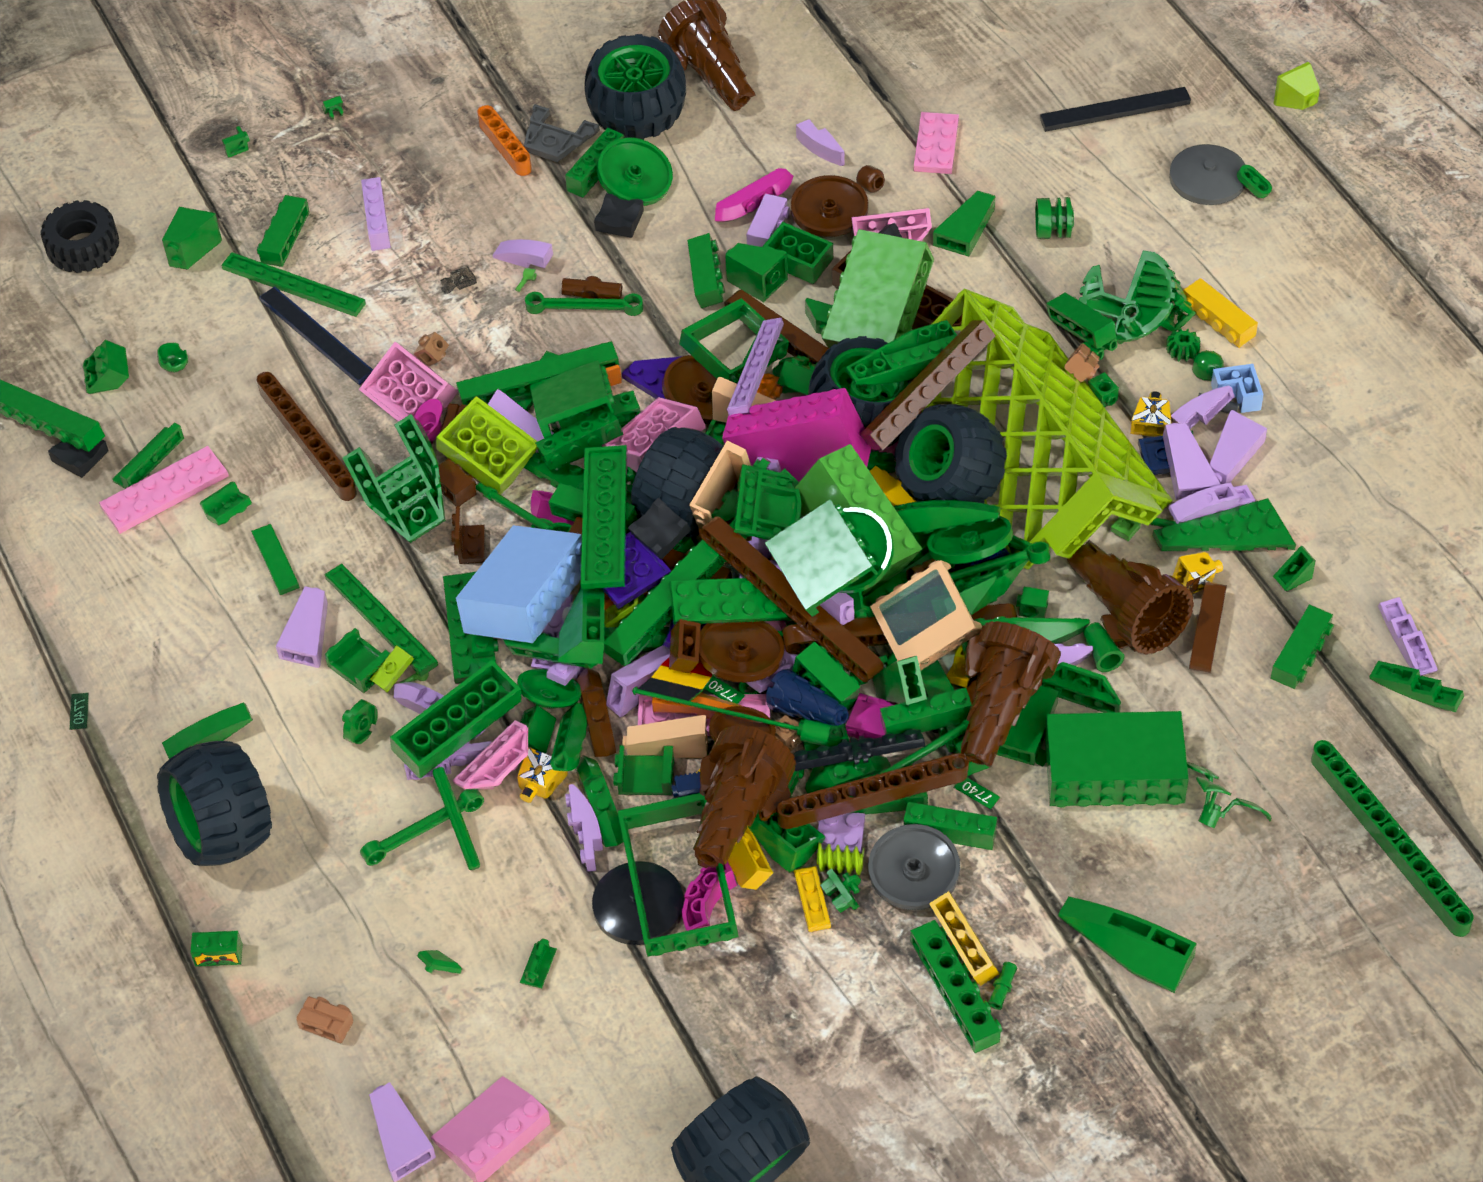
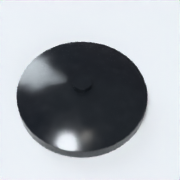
(616, 905)

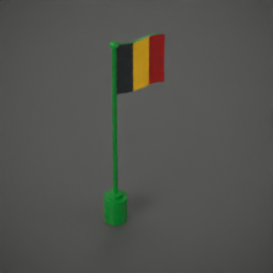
(684, 687)

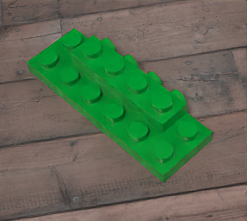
(467, 650)

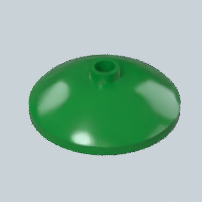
(546, 692)

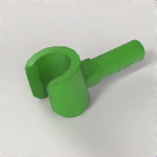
(528, 274)
(416, 676)

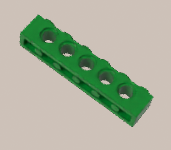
(978, 1035)

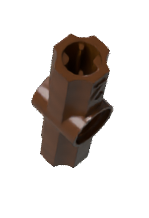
(591, 288)

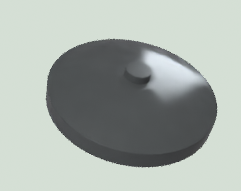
(1206, 174)
(913, 866)

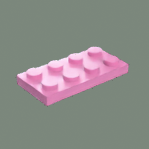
(936, 142)

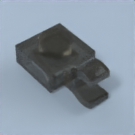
(459, 278)

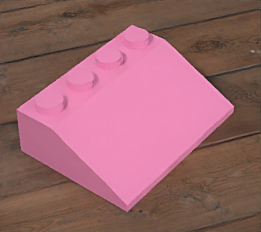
(404, 383)
(653, 421)
(492, 1129)

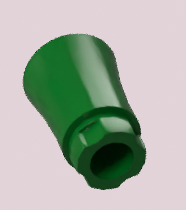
(1105, 652)

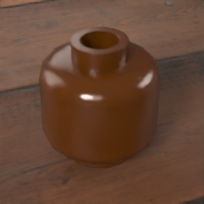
(870, 178)

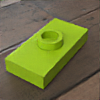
(392, 669)

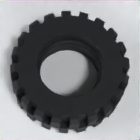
(82, 253)

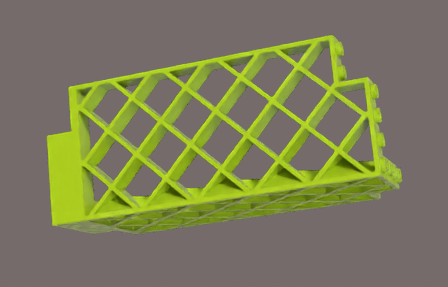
(1067, 411)

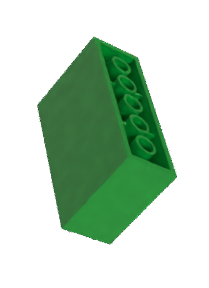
(1116, 758)

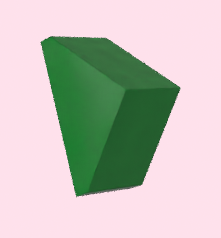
(1296, 569)

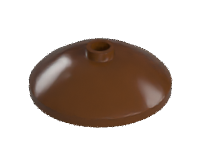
(721, 721)

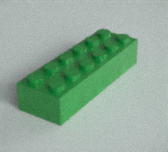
(455, 719)

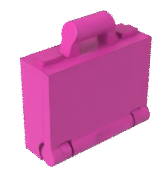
(866, 717)

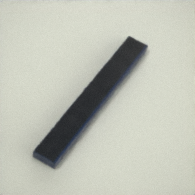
(316, 335)

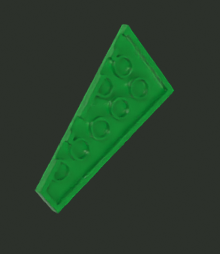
(564, 474)
(1230, 530)

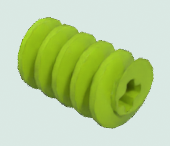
(840, 859)

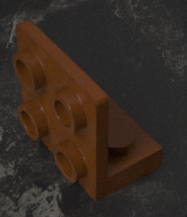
(467, 540)

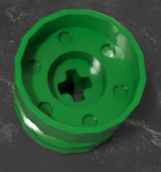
(1053, 218)

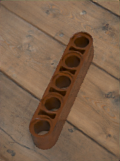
(1207, 627)

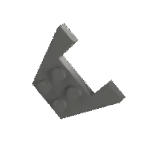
(552, 141)

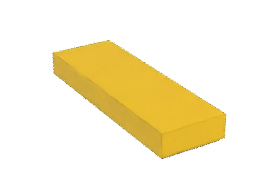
(812, 899)

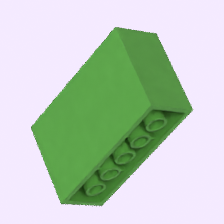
(878, 288)
(849, 483)

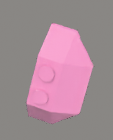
(911, 223)
(496, 760)

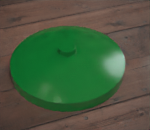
(634, 170)
(878, 541)
(970, 542)

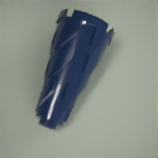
(799, 698)

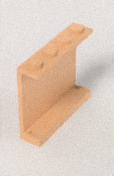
(720, 478)

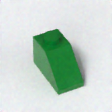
(817, 313)

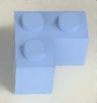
(1244, 385)

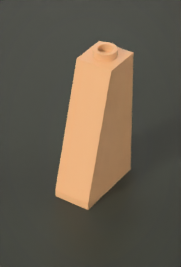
(722, 396)
(685, 735)

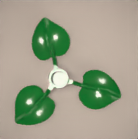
(1211, 810)

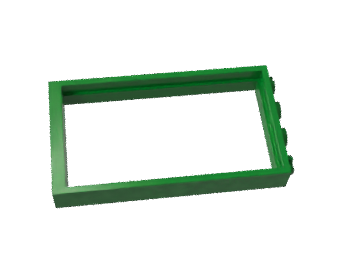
(663, 812)

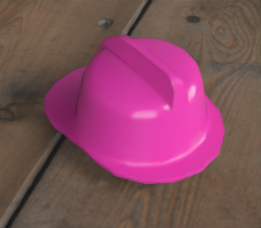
(429, 417)

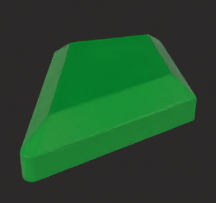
(438, 961)

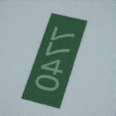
(79, 711)

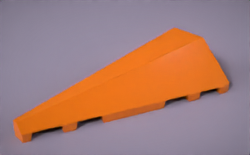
(665, 706)

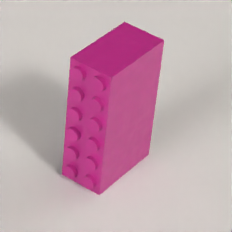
(799, 430)

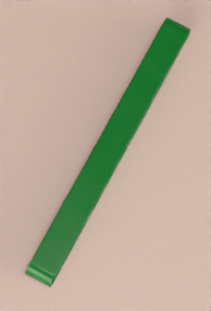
(1393, 847)

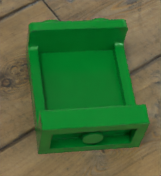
(355, 660)

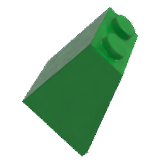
(190, 237)
(756, 269)

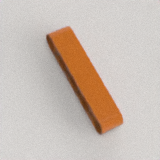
(504, 140)

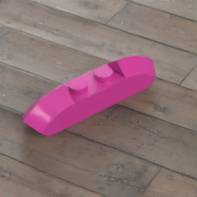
(751, 196)

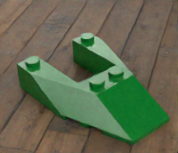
(407, 493)
(987, 586)

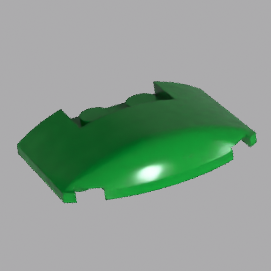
(765, 502)

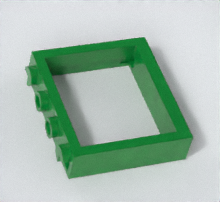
(737, 310)

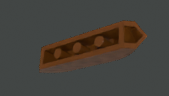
(596, 713)

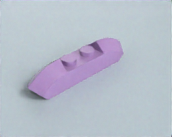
(417, 697)

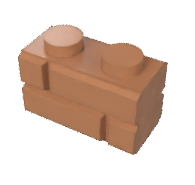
(1082, 363)
(325, 1019)

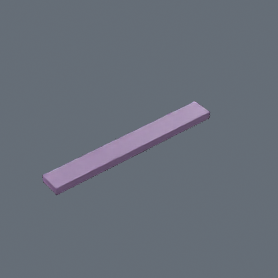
(755, 366)

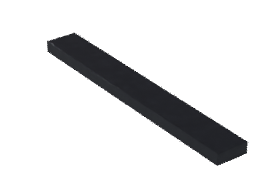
(1115, 109)

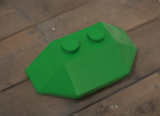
(1084, 688)
(844, 772)

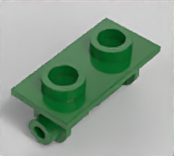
(538, 964)

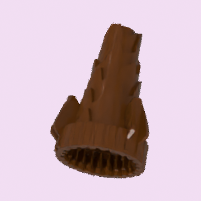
(700, 39)
(1143, 604)
(1009, 671)
(739, 778)

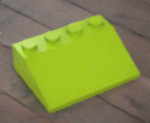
(486, 445)

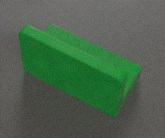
(540, 727)

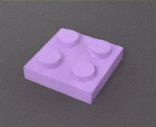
(843, 830)

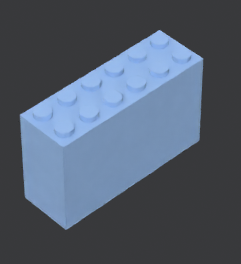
(521, 584)

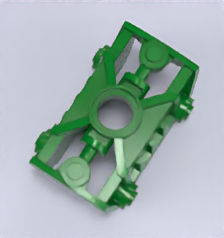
(1181, 305)

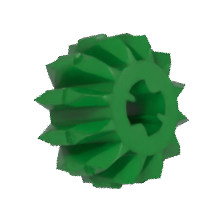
(1183, 345)

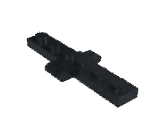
(858, 749)

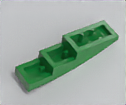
(1419, 688)
(212, 728)

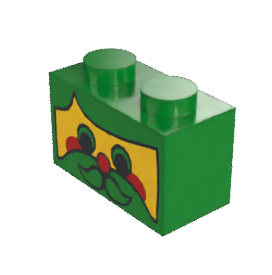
(216, 948)

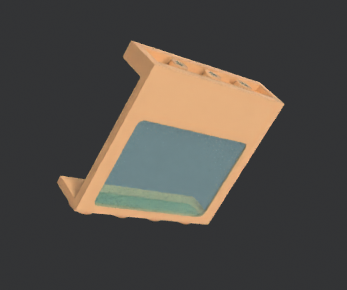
(925, 616)

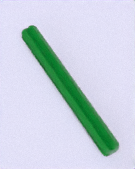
(456, 818)

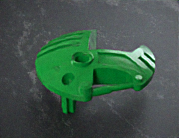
(1147, 297)

